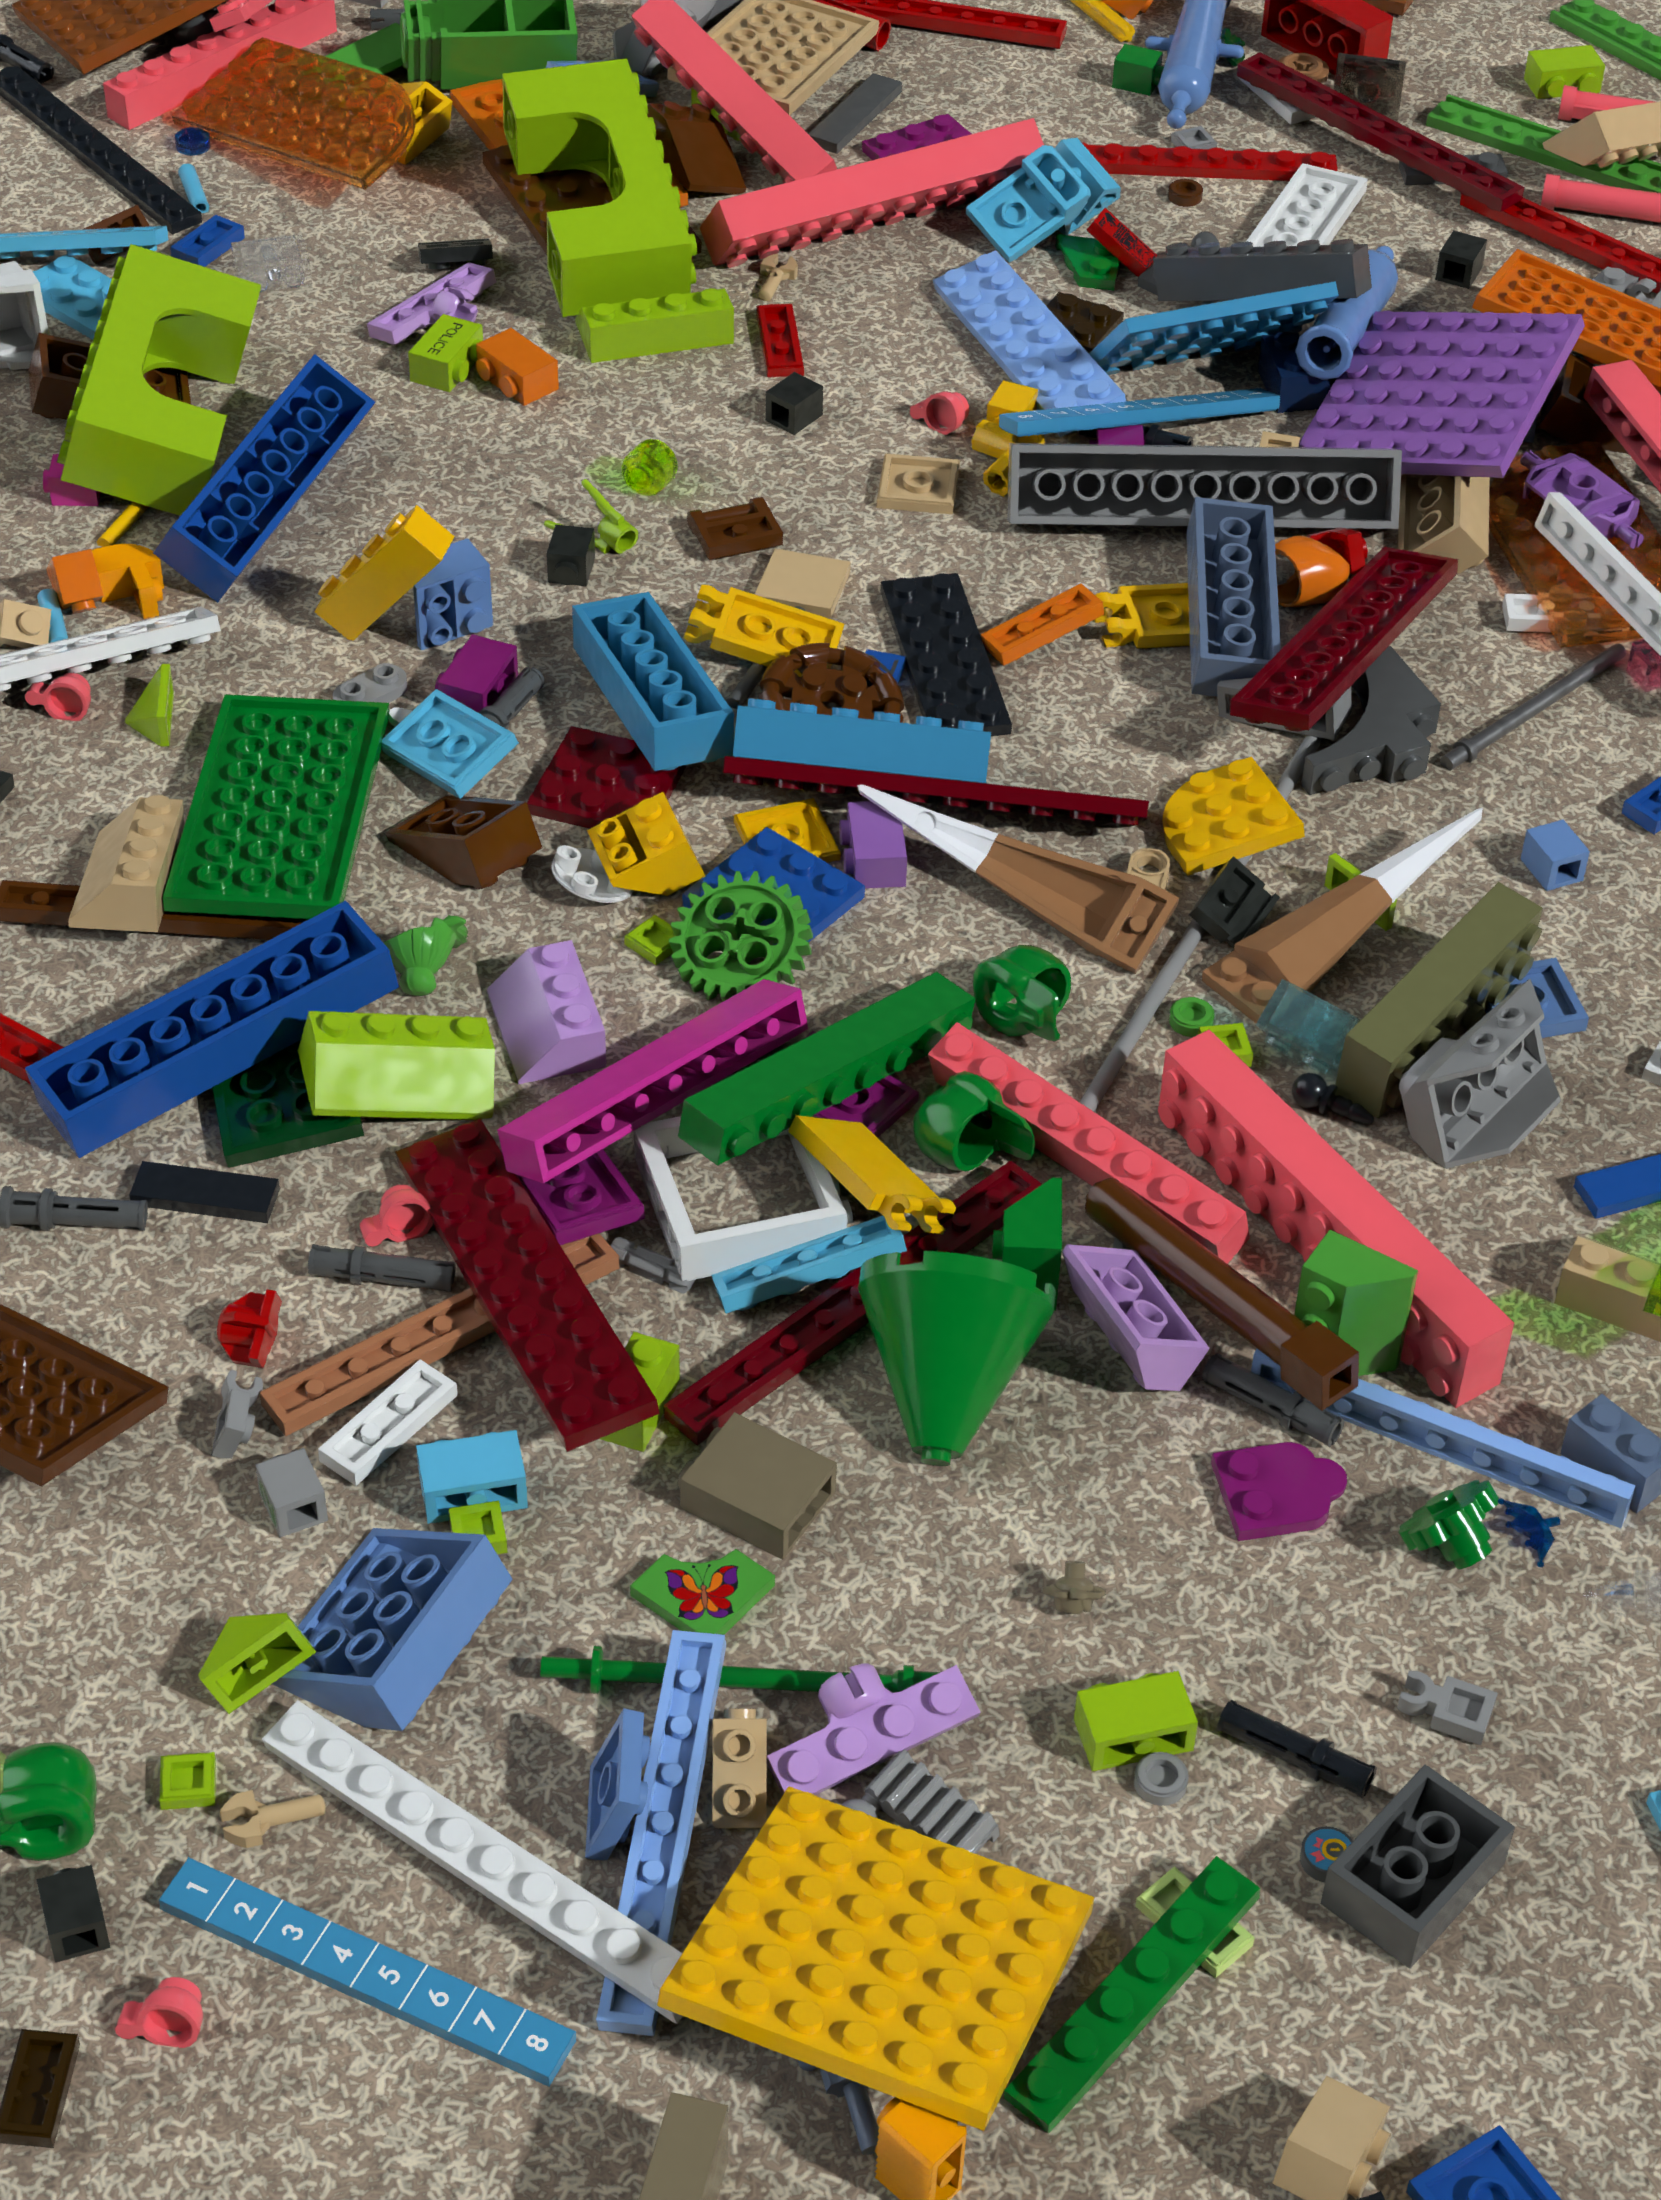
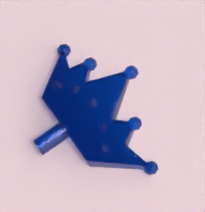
(1531, 1524)

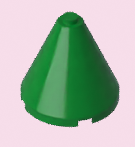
(950, 1340)

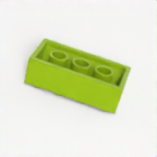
(656, 325)
(398, 1065)

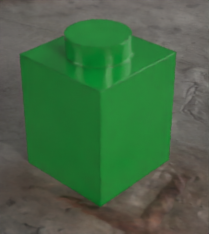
(1137, 69)

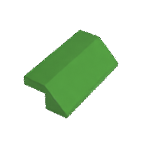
(375, 52)

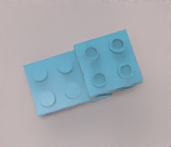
(1049, 193)

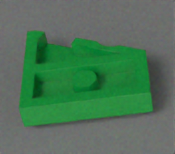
(1089, 261)

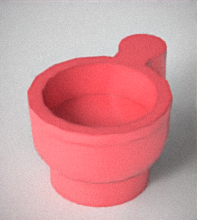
(942, 409)
(62, 695)
(399, 1210)
(169, 2007)

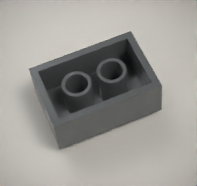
(1417, 1865)

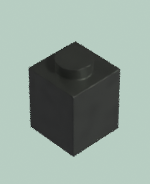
(1461, 259)
(794, 403)
(570, 555)
(73, 1913)

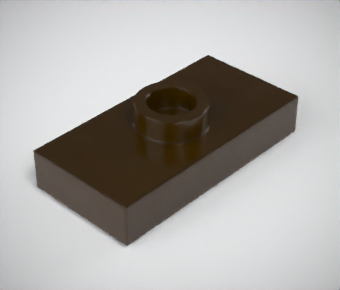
(37, 2087)

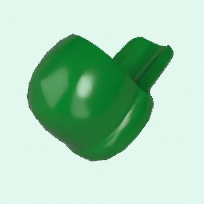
(1031, 977)
(961, 1138)
(47, 1801)

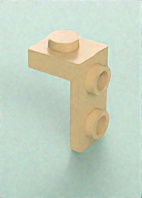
(739, 1770)

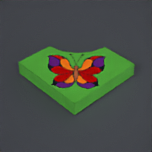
(703, 1595)

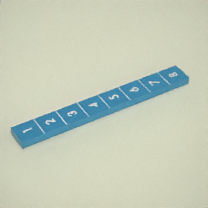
(1138, 412)
(369, 1971)

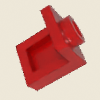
(1347, 543)

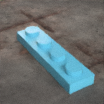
(805, 1264)

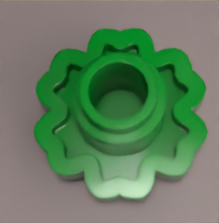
(1454, 1524)

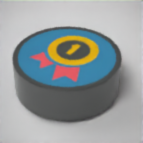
(1321, 1849)

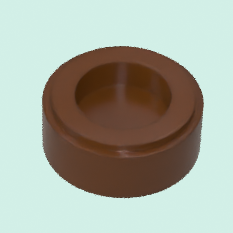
(1185, 192)

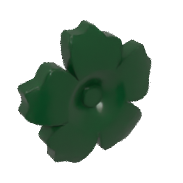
(1227, 38)

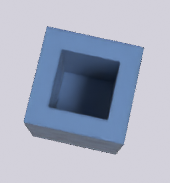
(1555, 855)

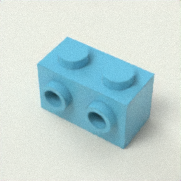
(471, 1473)

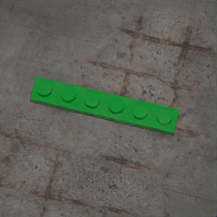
(1132, 1995)

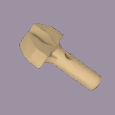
(775, 275)
(265, 1816)

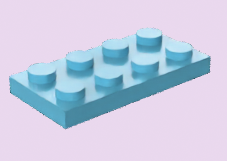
(73, 293)

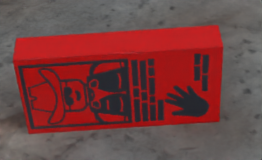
(1121, 242)

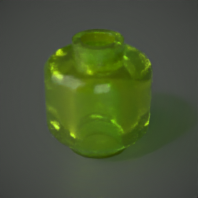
(649, 467)

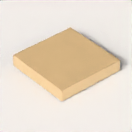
(918, 483)
(804, 581)

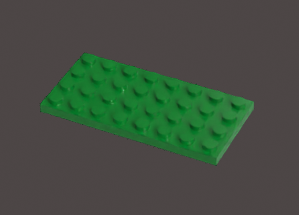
(278, 807)

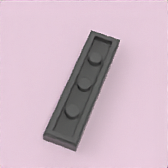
(855, 112)

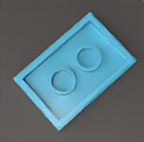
(448, 743)

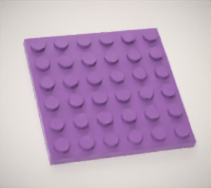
(1446, 388)

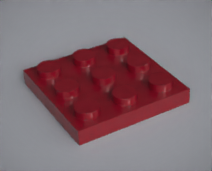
(597, 779)

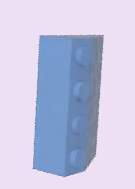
(395, 1623)

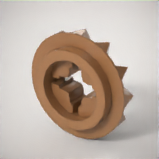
(1307, 65)

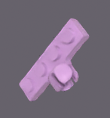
(443, 297)
(870, 1726)

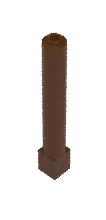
(1309, 1356)

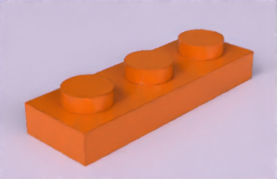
(1042, 624)

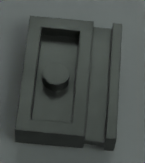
(440, 253)
(1233, 904)

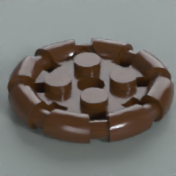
(820, 684)

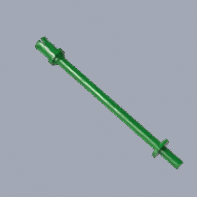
(601, 1670)

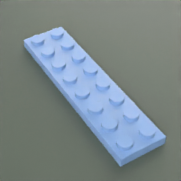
(1024, 335)

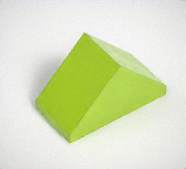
(252, 1656)

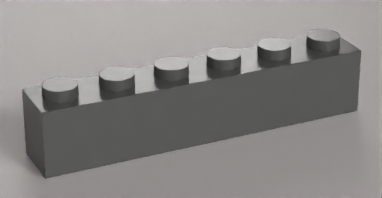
(1252, 271)

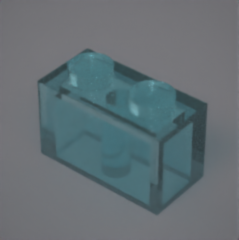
(1306, 1025)

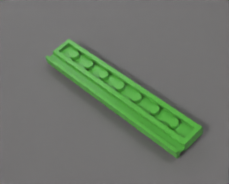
(1612, 34)
(1526, 139)

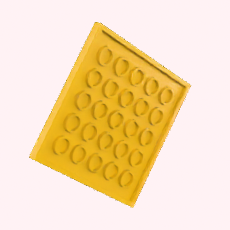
(880, 1956)

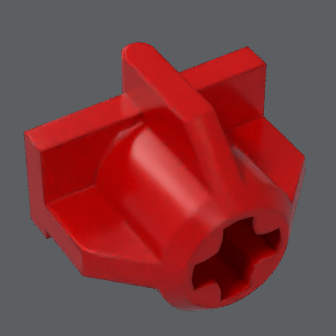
(250, 1327)

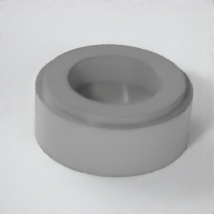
(1161, 1778)

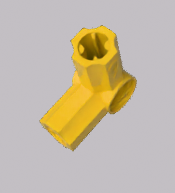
(995, 442)

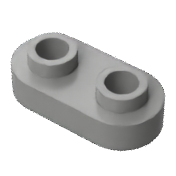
(379, 684)

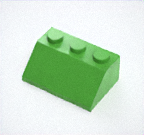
(1358, 1298)

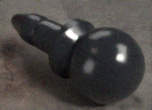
(1312, 1092)

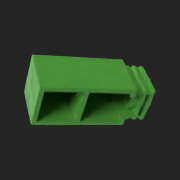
(484, 38)

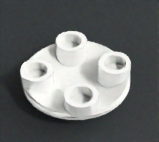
(584, 875)

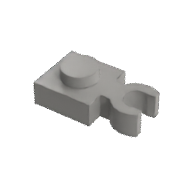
(1455, 1708)

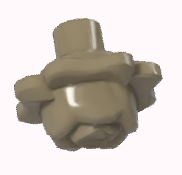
(1074, 1591)

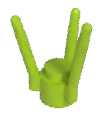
(613, 528)

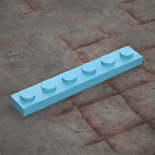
(78, 241)

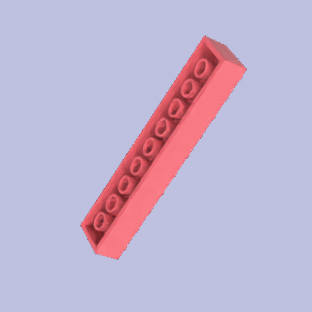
(865, 194)
(1309, 1188)

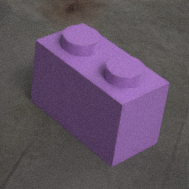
(875, 846)

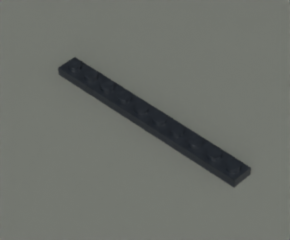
(97, 151)

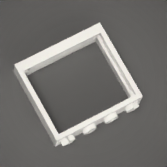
(729, 1247)

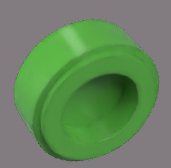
(1190, 1014)

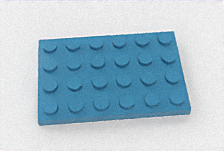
(1210, 327)

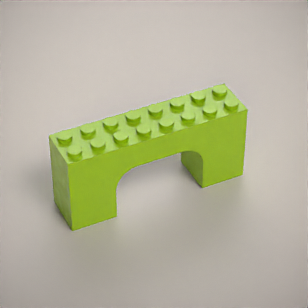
(599, 124)
(119, 427)

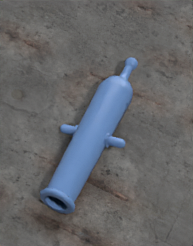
(1192, 57)
(1329, 344)

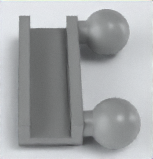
(926, 1805)

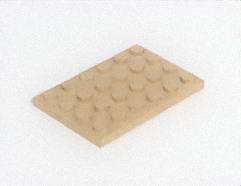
(790, 44)

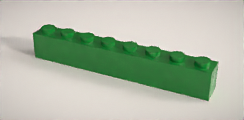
(823, 1068)

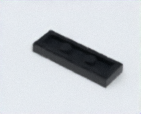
(205, 1191)

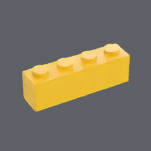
(383, 572)

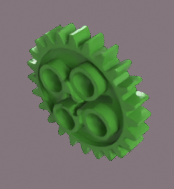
(740, 936)

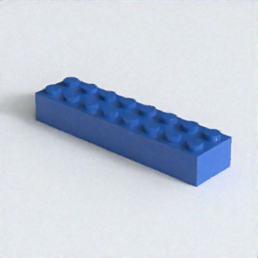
(264, 478)
(210, 1028)

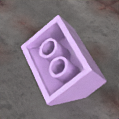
(548, 1014)
(1135, 1315)

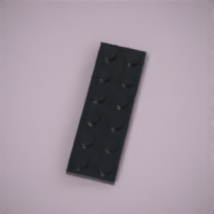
(944, 652)

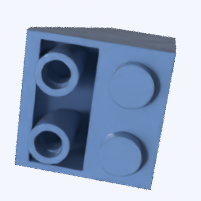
(453, 597)

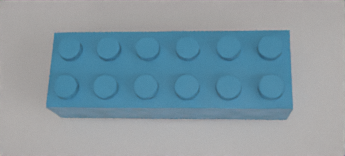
(653, 681)
(861, 743)

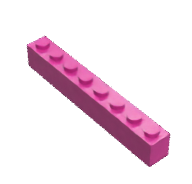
(652, 1080)

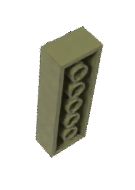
(1439, 997)

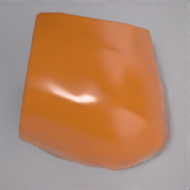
(1317, 574)

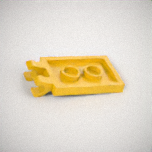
(1147, 615)
(756, 626)
(871, 1172)

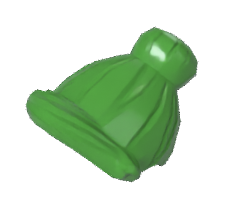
(423, 951)

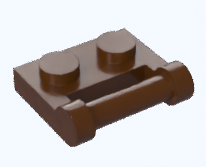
(735, 529)

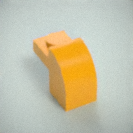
(128, 572)

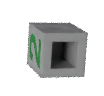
(291, 1492)

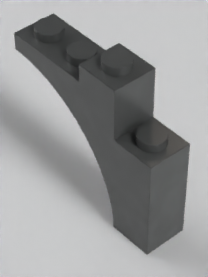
(1389, 735)

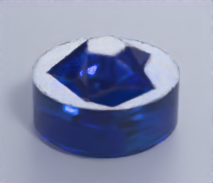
(192, 141)

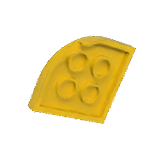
(1226, 816)

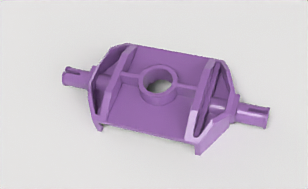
(1589, 490)

